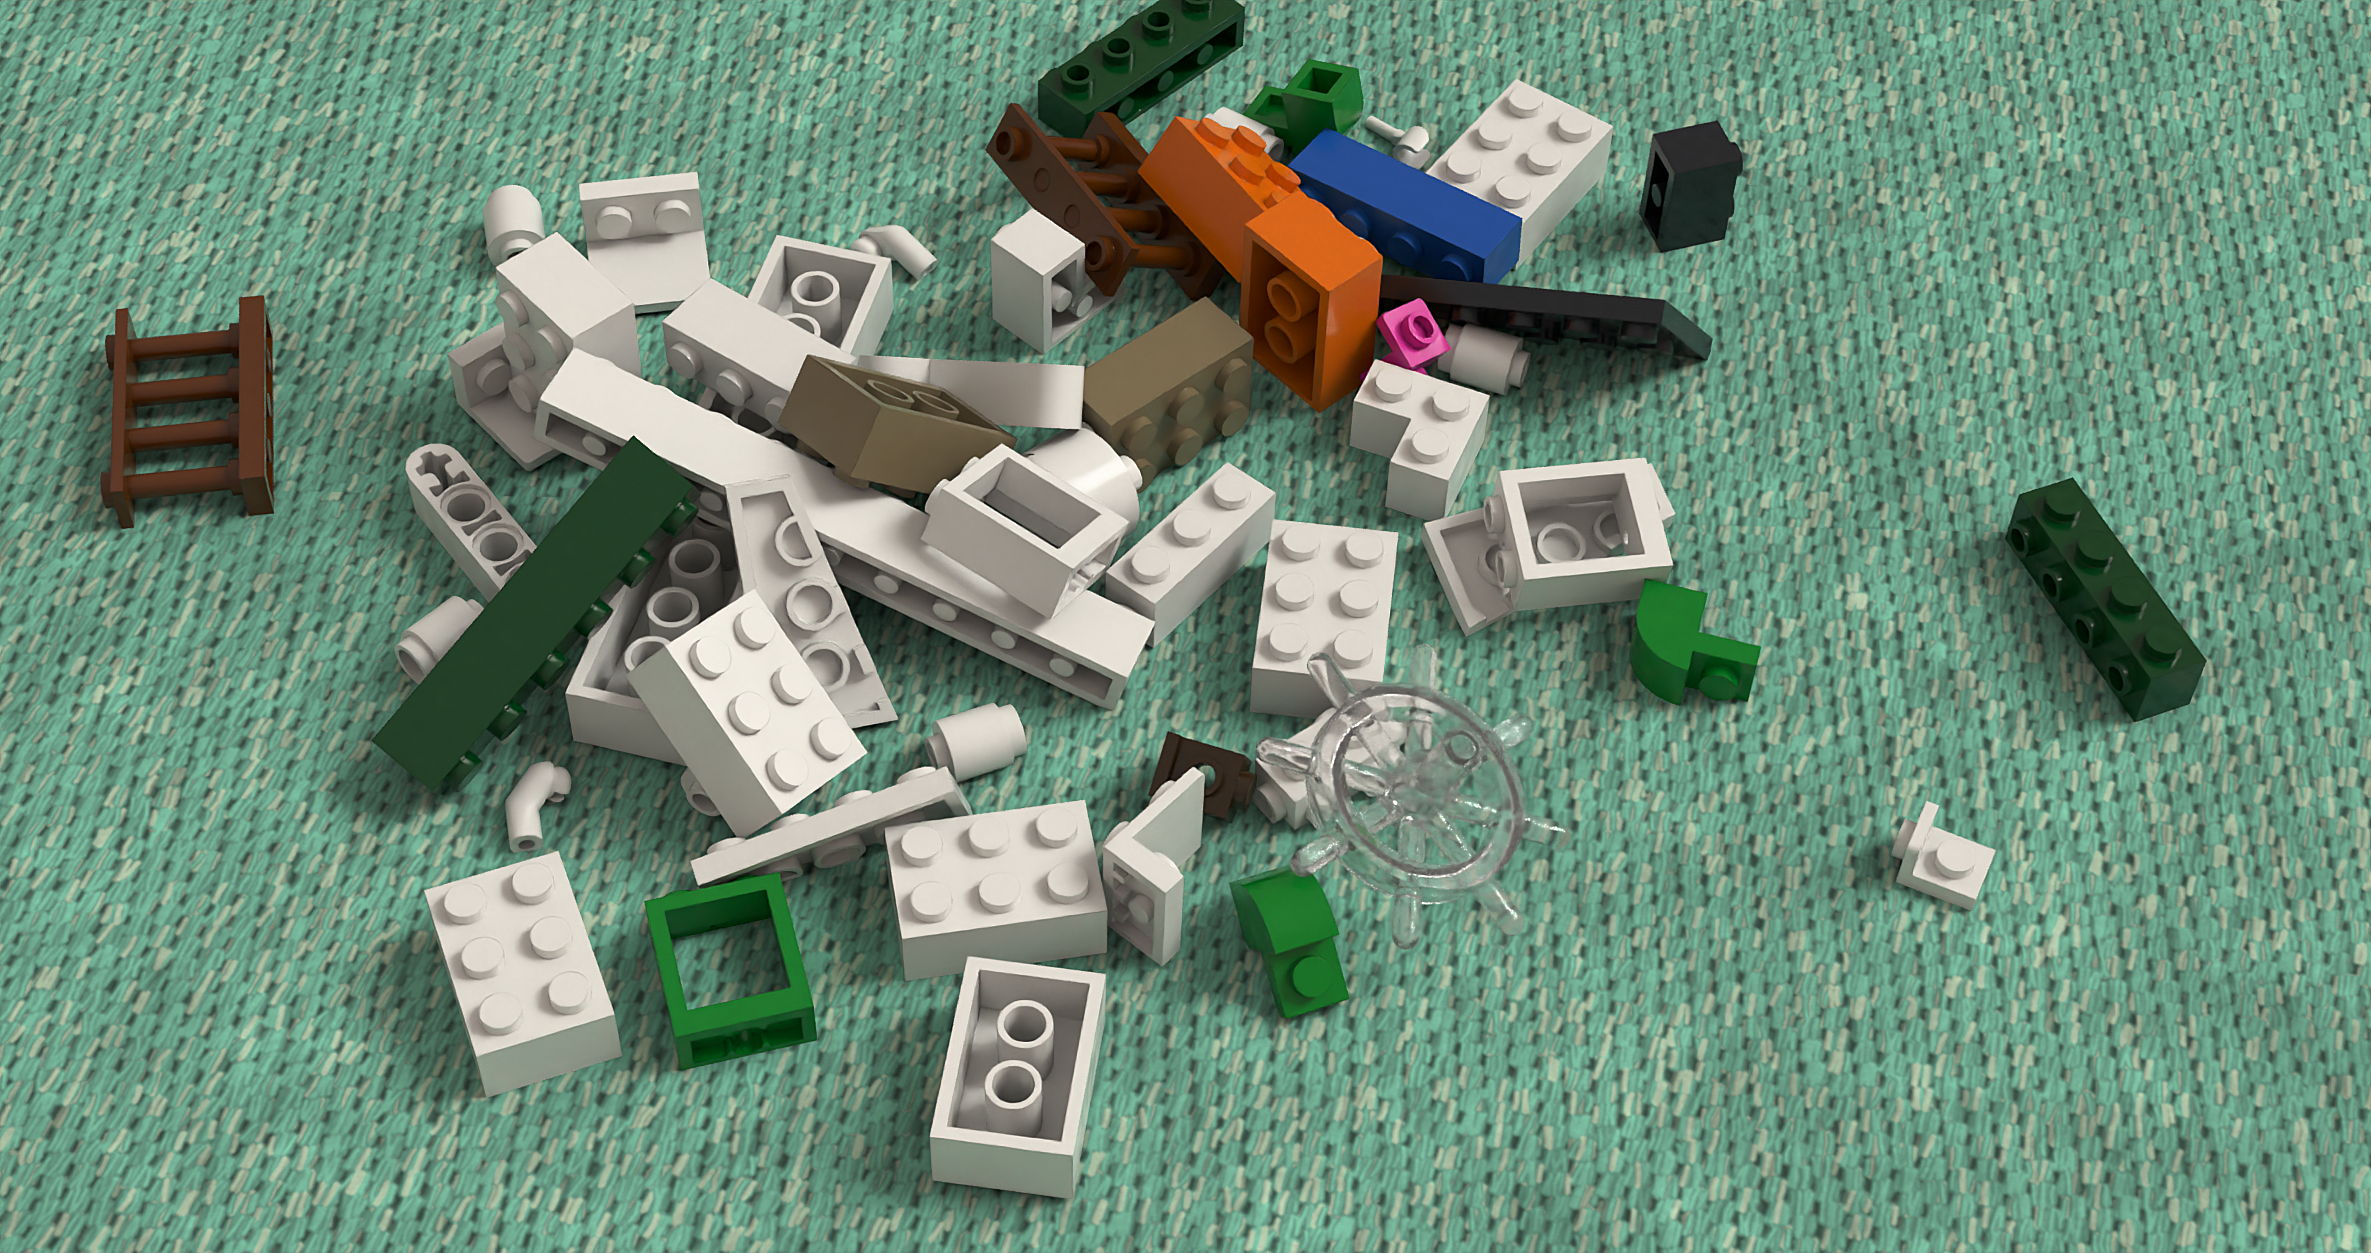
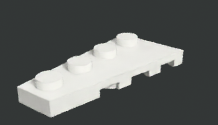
(1467, 553)
(791, 574)

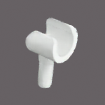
(1407, 145)

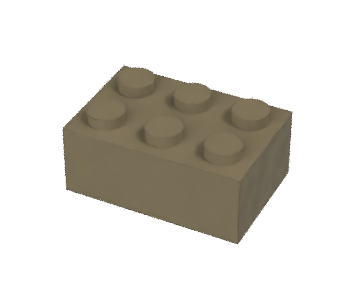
(1172, 389)
(885, 427)

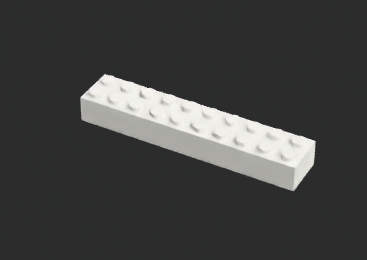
(836, 297)

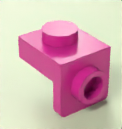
(1412, 337)

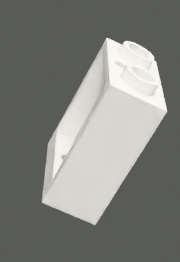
(1008, 553)
(1581, 581)

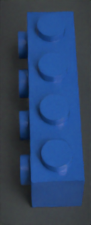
(1409, 212)

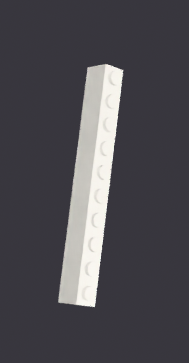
(865, 534)

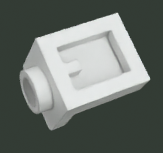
(1941, 861)

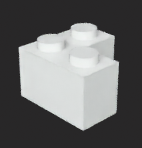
(1042, 282)
(1425, 430)

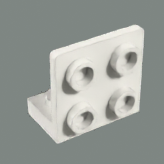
(647, 237)
(482, 389)
(1142, 867)

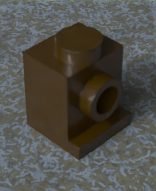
(1232, 783)

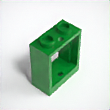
(767, 1019)

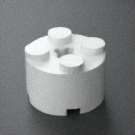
(1092, 468)

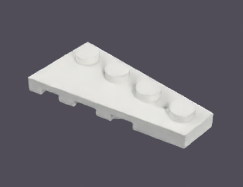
(835, 834)

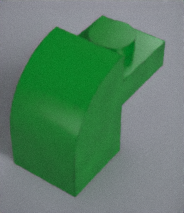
(1314, 99)
(1673, 654)
(1295, 932)

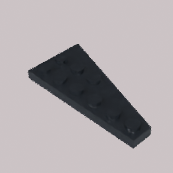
(1547, 314)

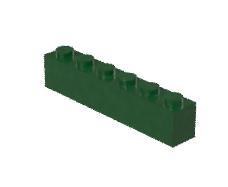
(538, 618)

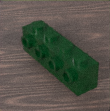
(1140, 63)
(2105, 600)

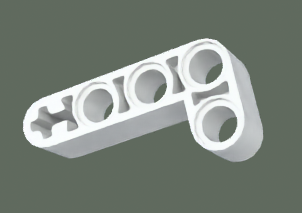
(999, 390)
(466, 517)

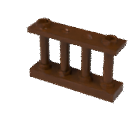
(1068, 198)
(247, 430)

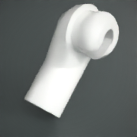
(899, 245)
(523, 804)

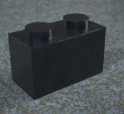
(1690, 186)

